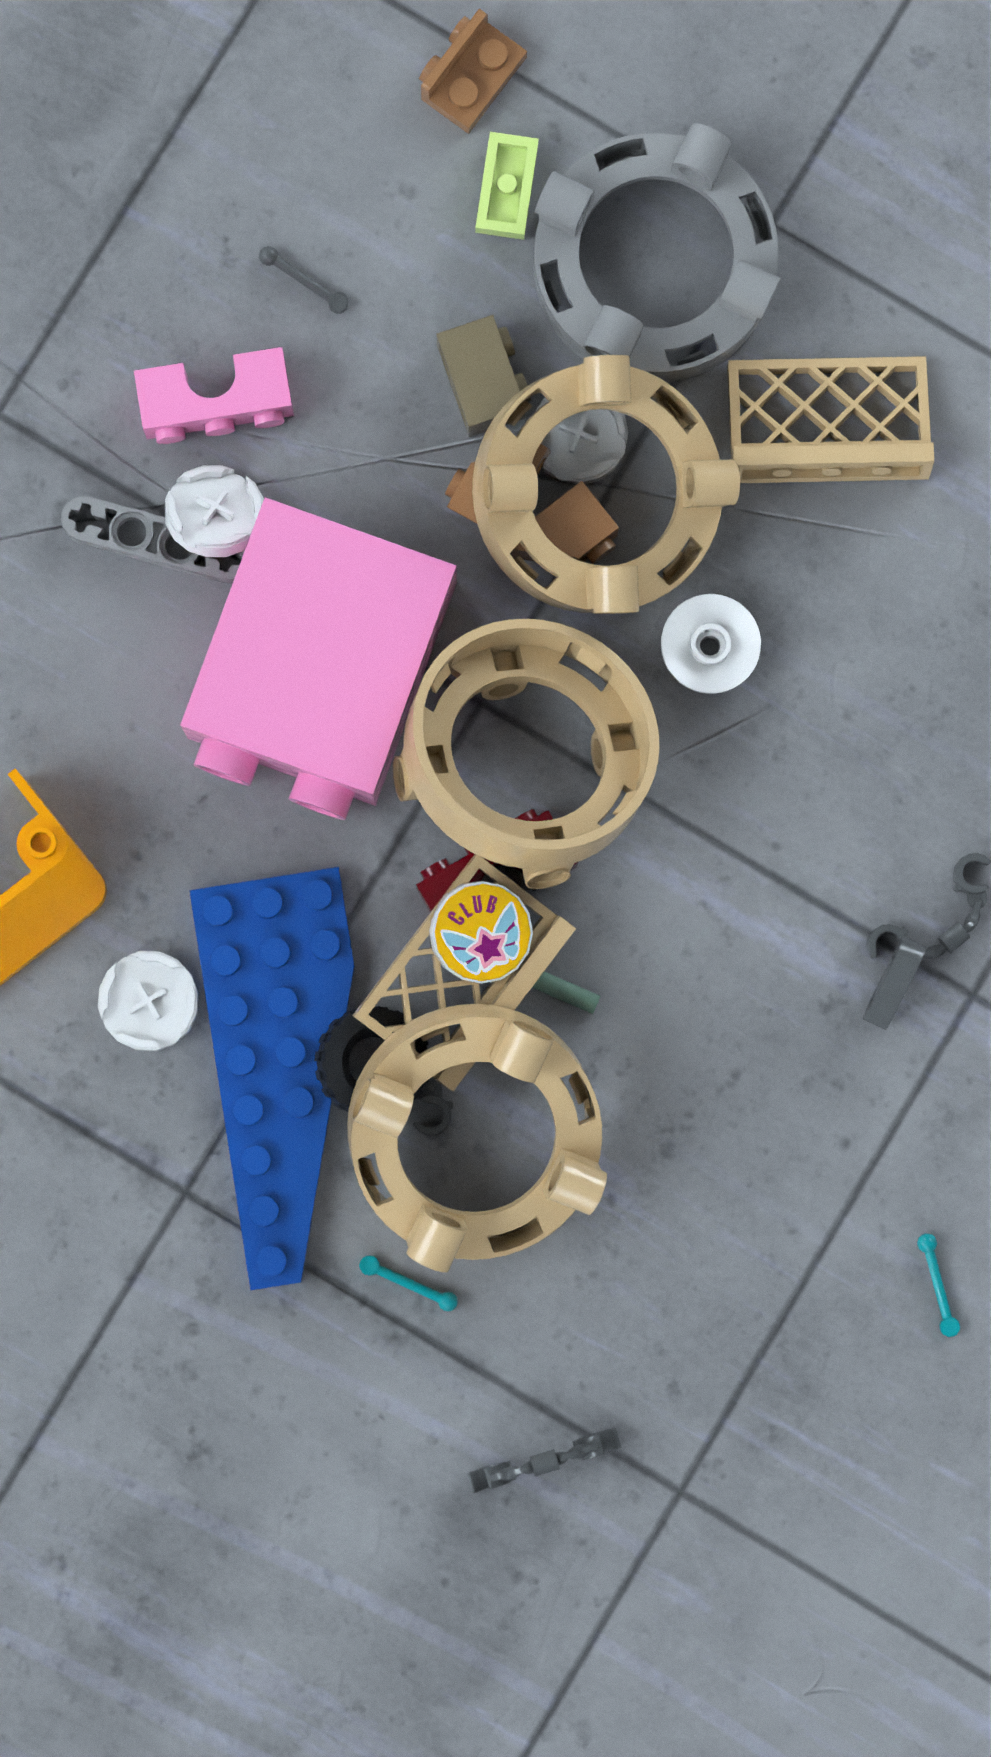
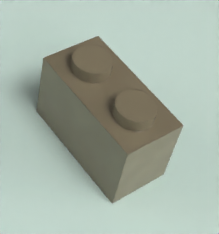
(480, 370)

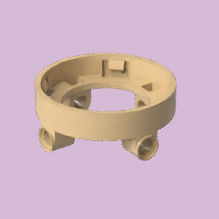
(508, 487)
(499, 664)
(518, 1048)

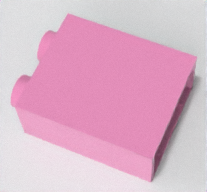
(317, 658)

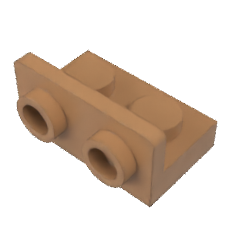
(470, 71)

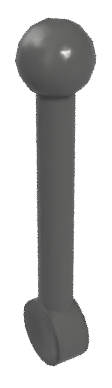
(337, 302)

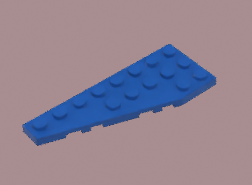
(273, 982)

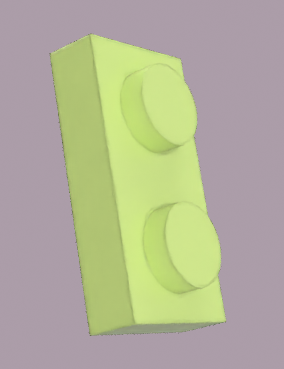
(506, 185)

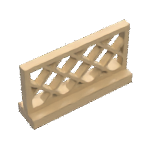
(830, 460)
(548, 938)

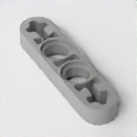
(150, 550)

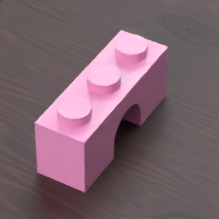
(257, 396)

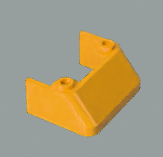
(52, 897)

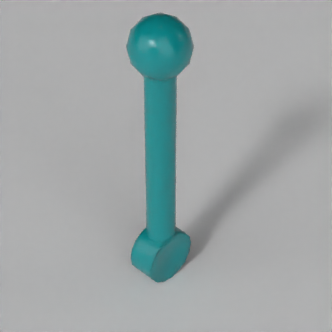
(370, 1266)
(948, 1325)

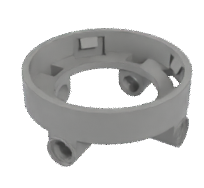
(692, 160)

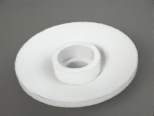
(713, 618)

